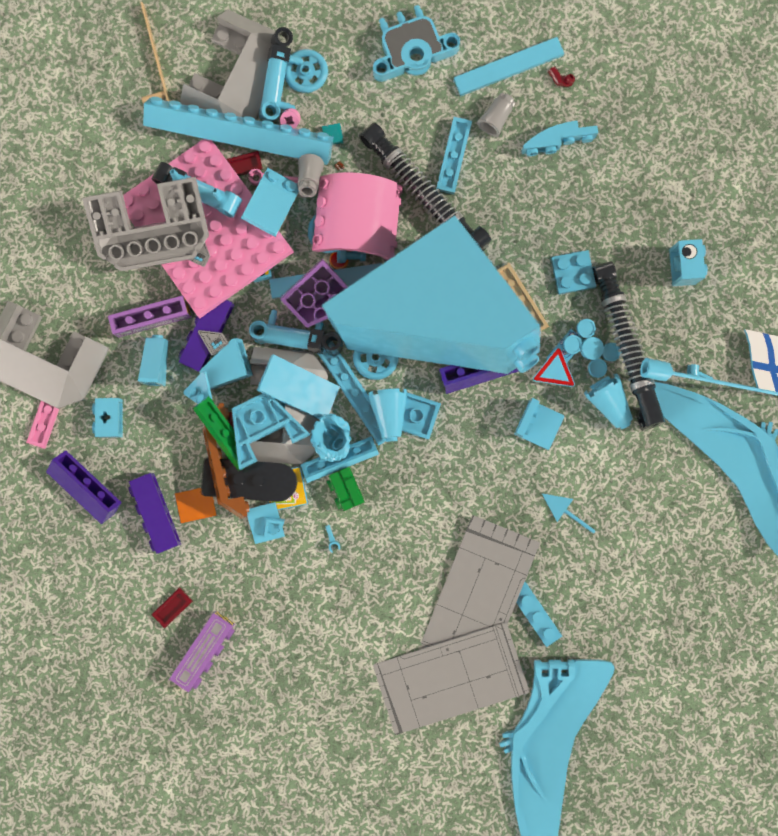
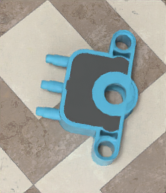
(411, 38)

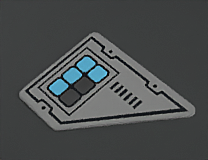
(202, 257)
(213, 340)

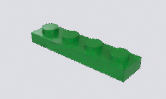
(218, 427)

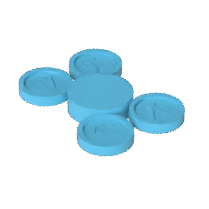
(591, 348)

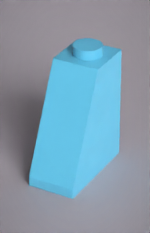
(154, 361)
(228, 365)

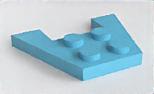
(258, 419)

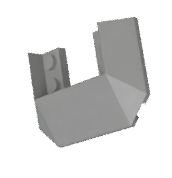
(247, 79)
(150, 244)
(48, 382)
(278, 446)

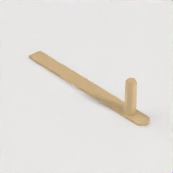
(163, 94)

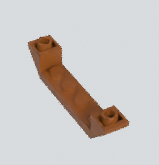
(236, 505)

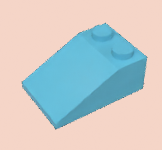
(270, 202)

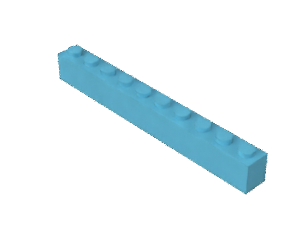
(236, 130)

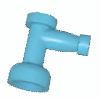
(343, 255)

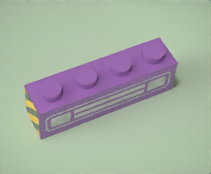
(149, 316)
(202, 651)

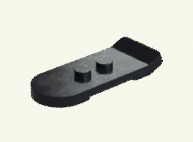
(255, 482)

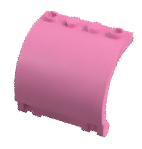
(357, 214)

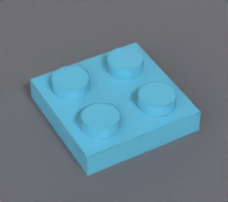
(573, 272)

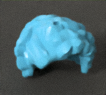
(331, 437)

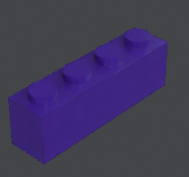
(196, 353)
(458, 378)
(83, 487)
(154, 513)

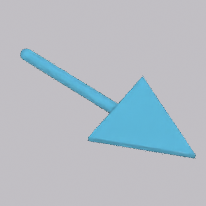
(559, 505)

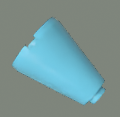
(611, 401)
(389, 412)

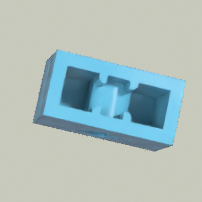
(112, 427)

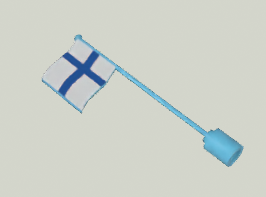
(763, 359)

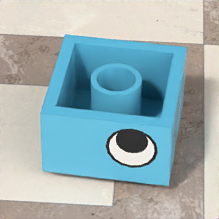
(687, 262)

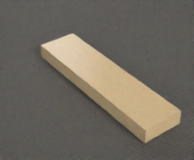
(516, 285)

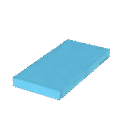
(297, 387)

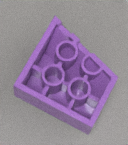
(312, 291)

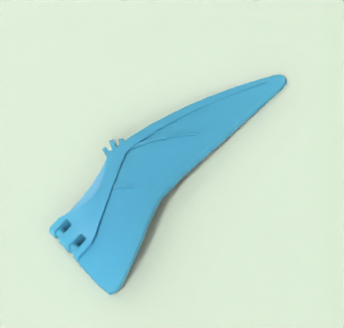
(735, 445)
(546, 736)

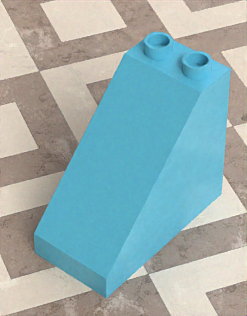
(438, 306)

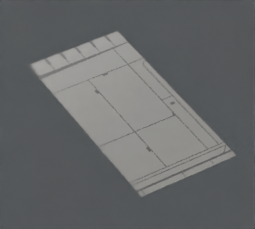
(481, 582)
(451, 678)

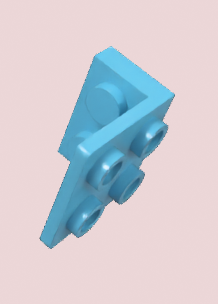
(539, 424)

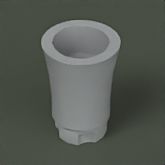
(496, 115)
(309, 174)

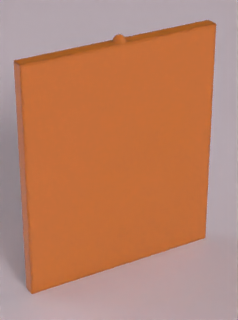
(194, 506)

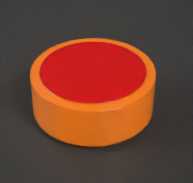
(334, 263)

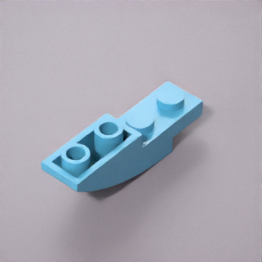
(551, 138)

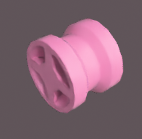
(293, 117)

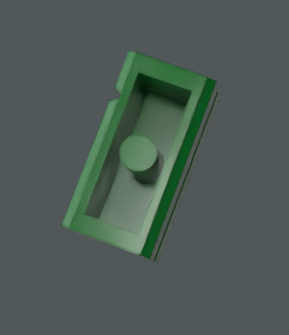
(346, 489)

